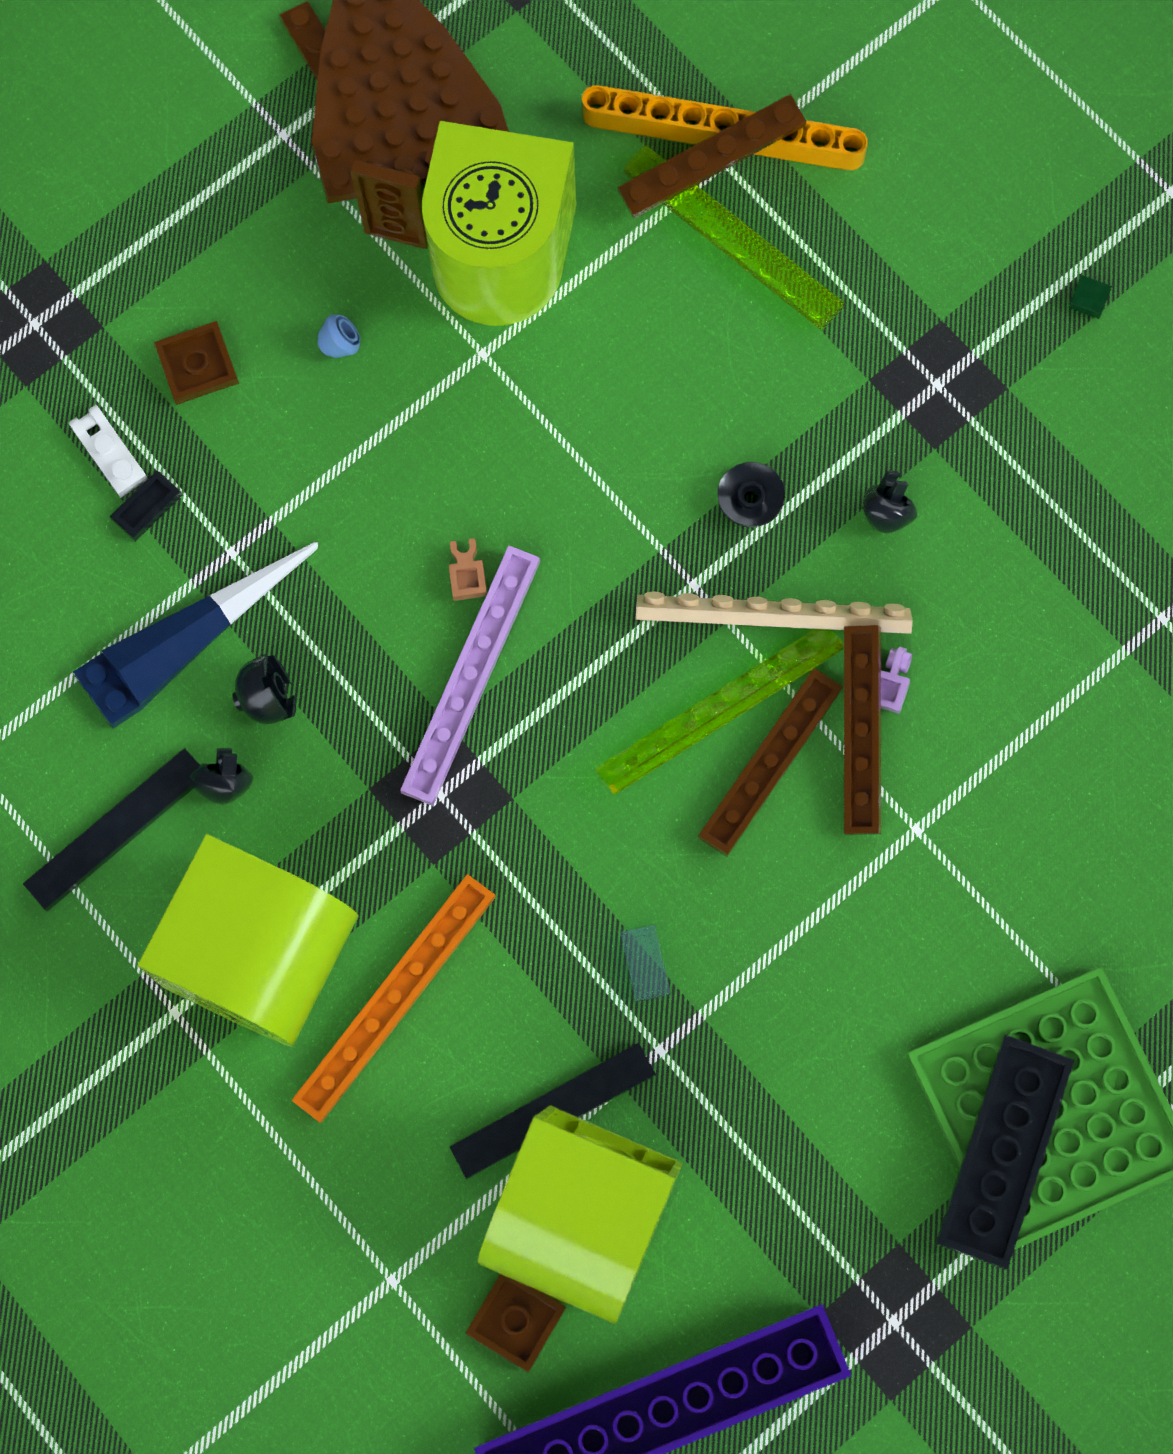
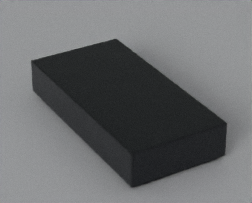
(146, 505)

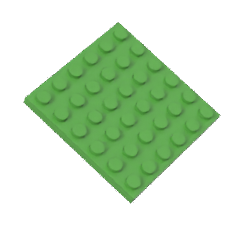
(1113, 1116)

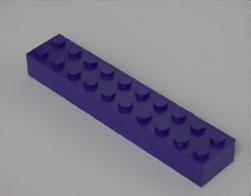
(693, 1395)

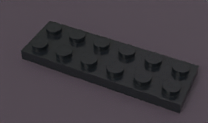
(1005, 1152)

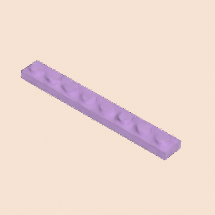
(470, 676)

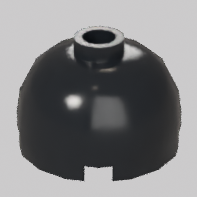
(263, 691)

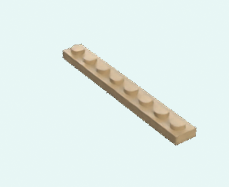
(760, 612)

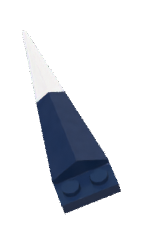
(141, 665)

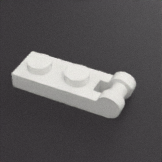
(109, 452)

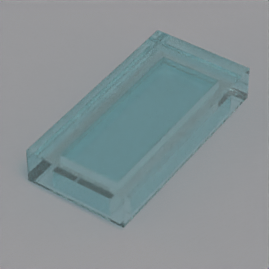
(645, 963)

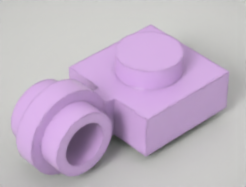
(892, 685)

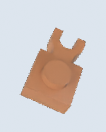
(467, 575)

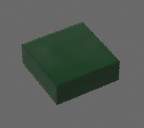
(1090, 296)

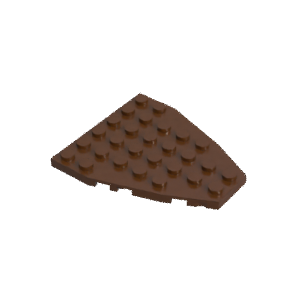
(386, 86)

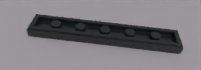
(112, 831)
(574, 1097)

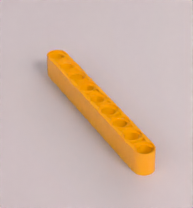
(709, 118)

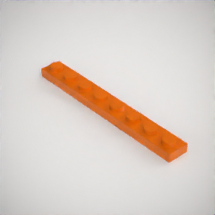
(393, 998)

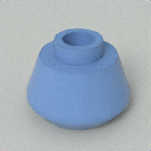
(338, 337)

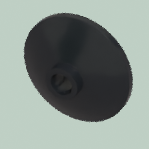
(755, 480)

